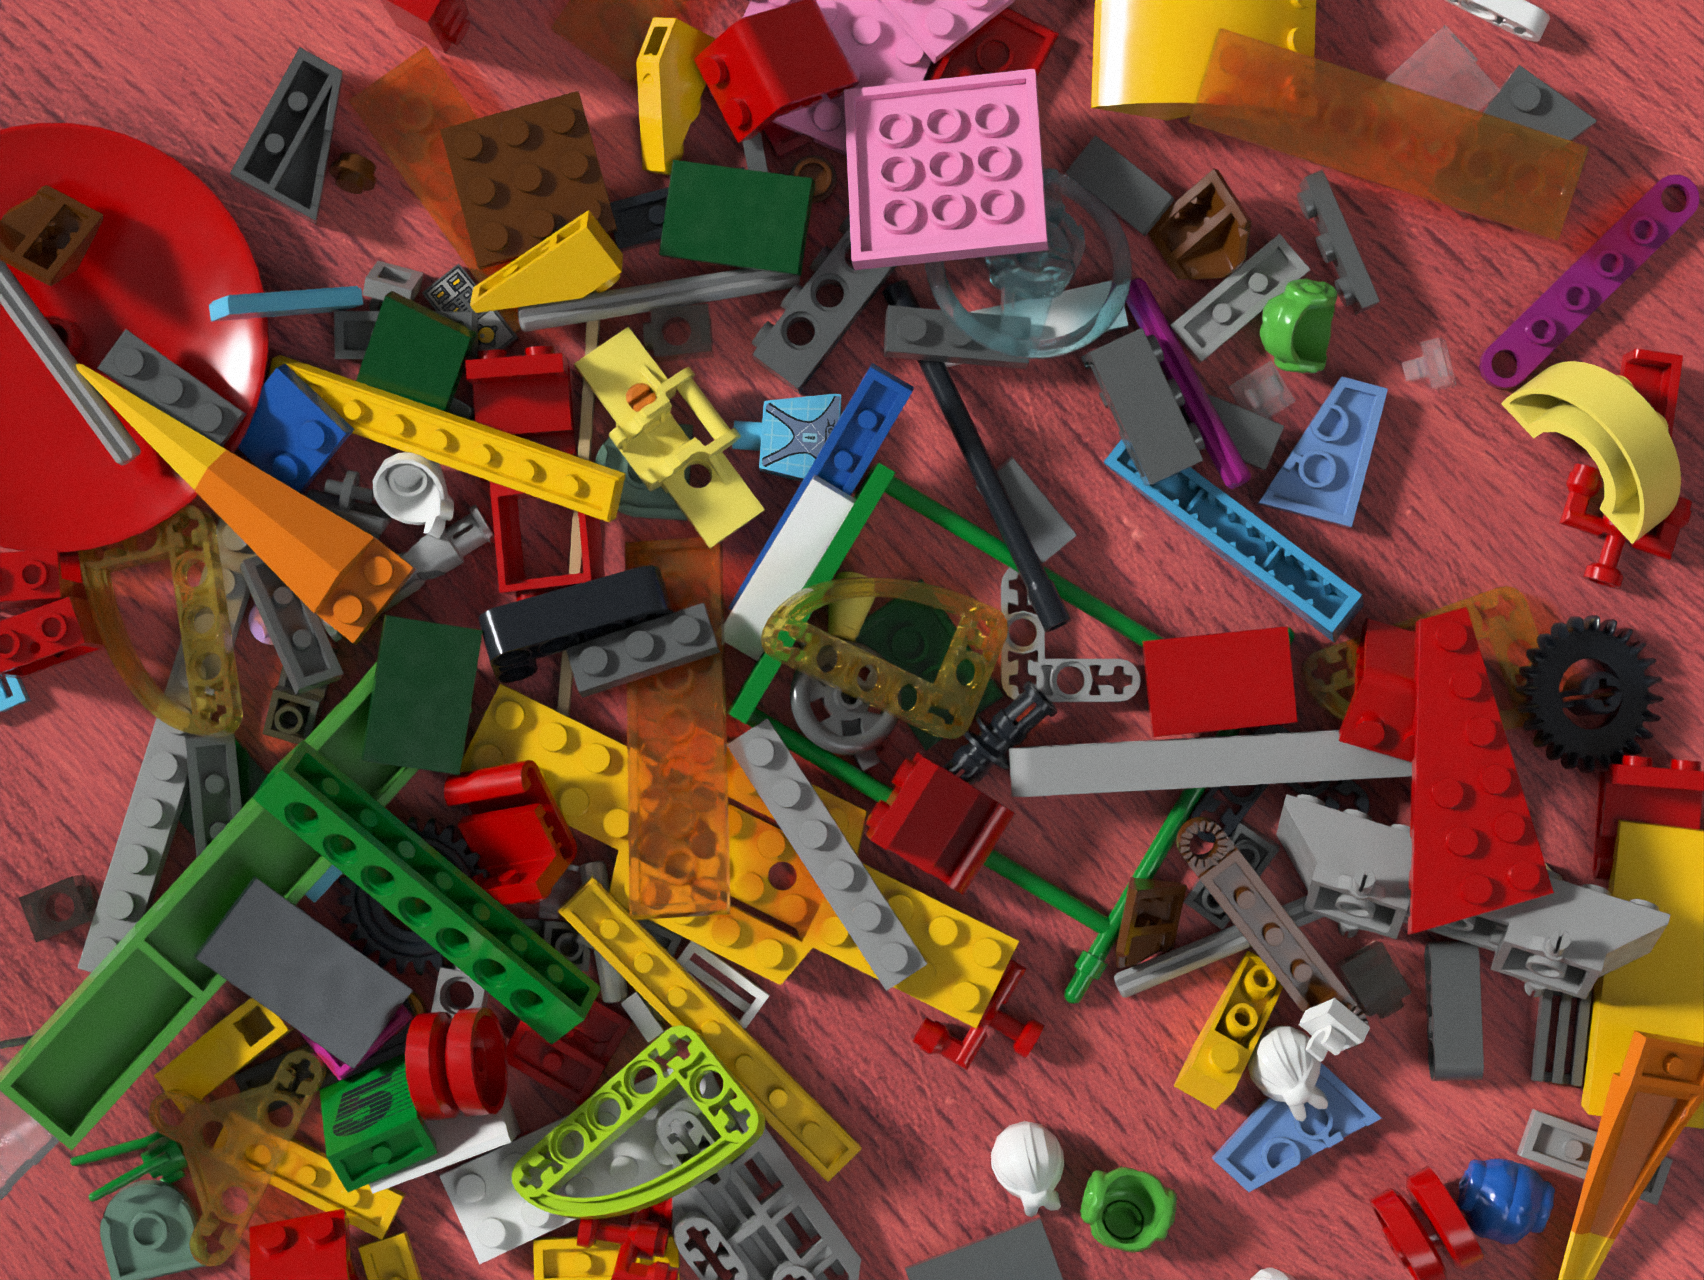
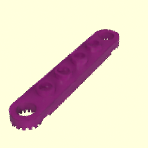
(1589, 281)

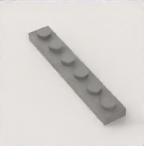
(827, 854)

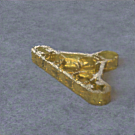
(225, 1167)

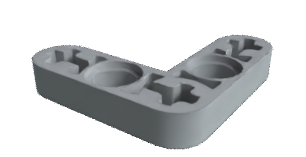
(1048, 669)

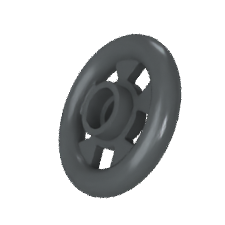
(829, 733)

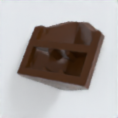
(1204, 231)
(48, 235)
(1149, 919)

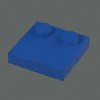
(293, 431)

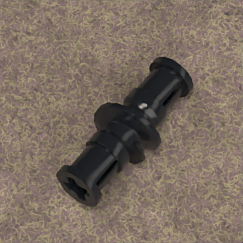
(1003, 732)

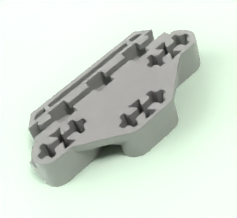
(727, 1209)

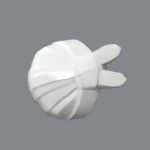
(414, 492)
(1287, 1070)
(1029, 1165)

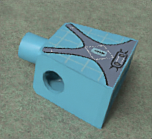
(790, 433)

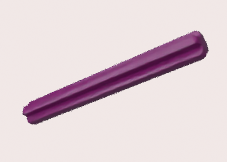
(1197, 403)

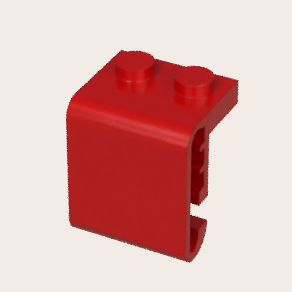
(774, 66)
(525, 395)
(1384, 692)
(1647, 796)
(938, 822)
(513, 830)
(302, 1248)

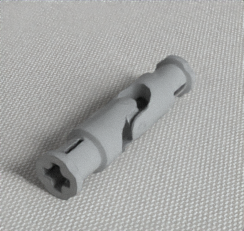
(438, 556)

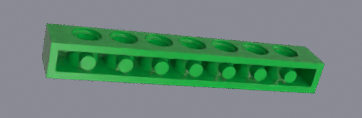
(427, 892)

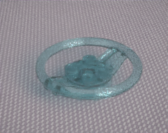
(1035, 278)

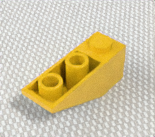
(668, 90)
(1230, 1033)
(223, 1051)

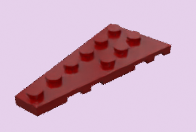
(1467, 802)

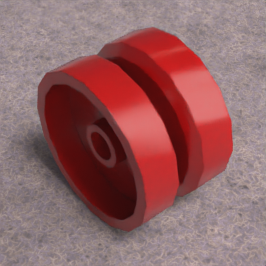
(456, 1064)
(1429, 1227)

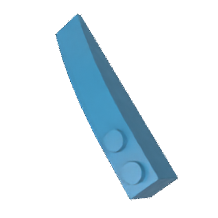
(1248, 545)

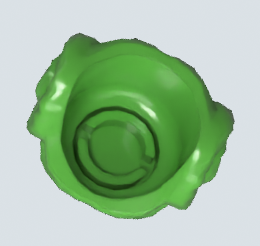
(1299, 325)
(1128, 1209)

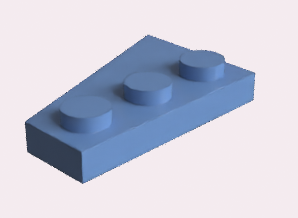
(1332, 456)
(1276, 1142)

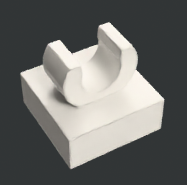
(1332, 1029)

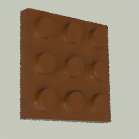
(525, 176)

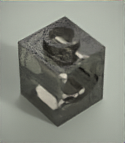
(697, 346)
(41, 911)
(1374, 980)

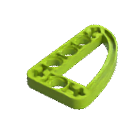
(634, 1106)

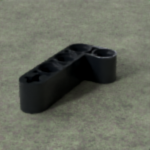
(569, 616)

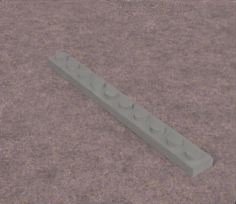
(161, 781)

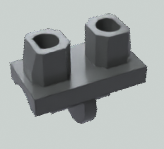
(352, 503)

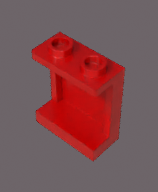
(38, 578)

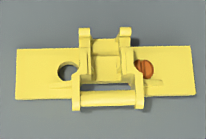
(655, 444)

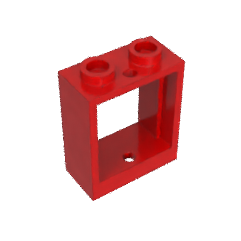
(509, 548)
(35, 637)

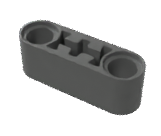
(1453, 1011)

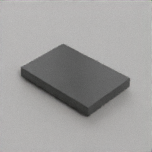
(1008, 1255)

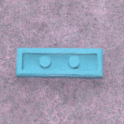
(285, 303)

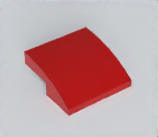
(577, 1058)

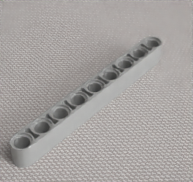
(1195, 763)

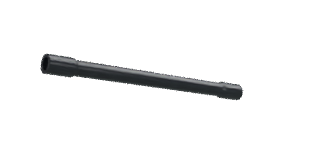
(1039, 587)

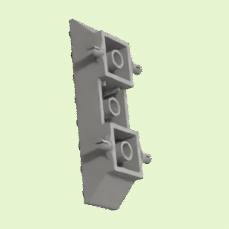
(1553, 942)

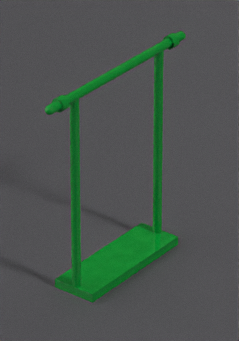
(882, 480)

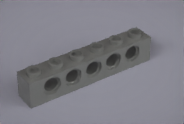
(798, 363)

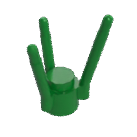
(162, 1158)

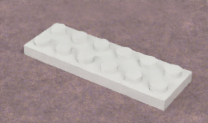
(501, 1219)

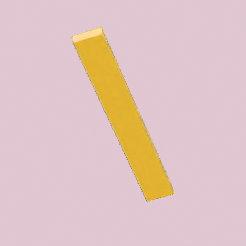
(466, 444)
(687, 1003)

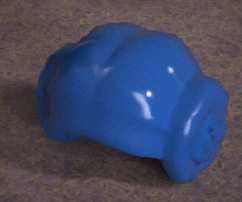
(1504, 1200)

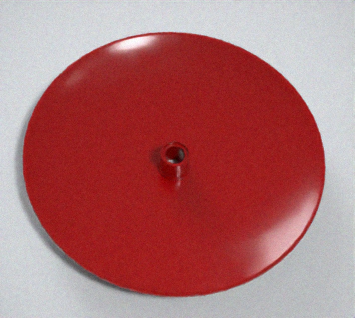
(149, 270)

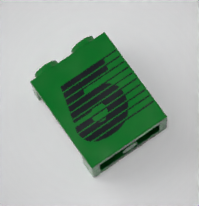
(373, 1125)

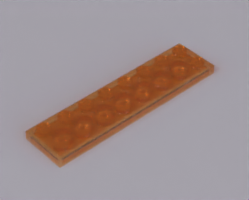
(1388, 134)
(680, 753)

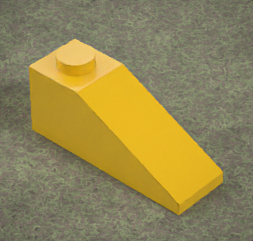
(555, 270)

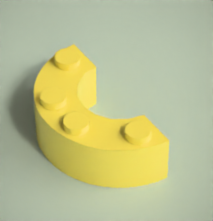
(1617, 431)

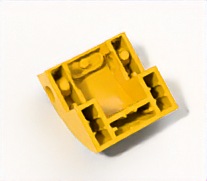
(1156, 51)

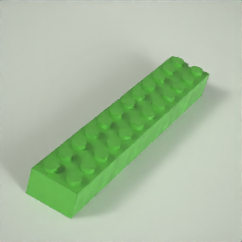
(151, 977)

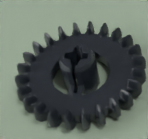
(1625, 701)
(379, 929)

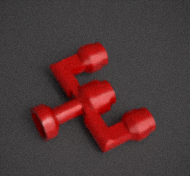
(1583, 485)
(935, 1038)
(639, 1239)

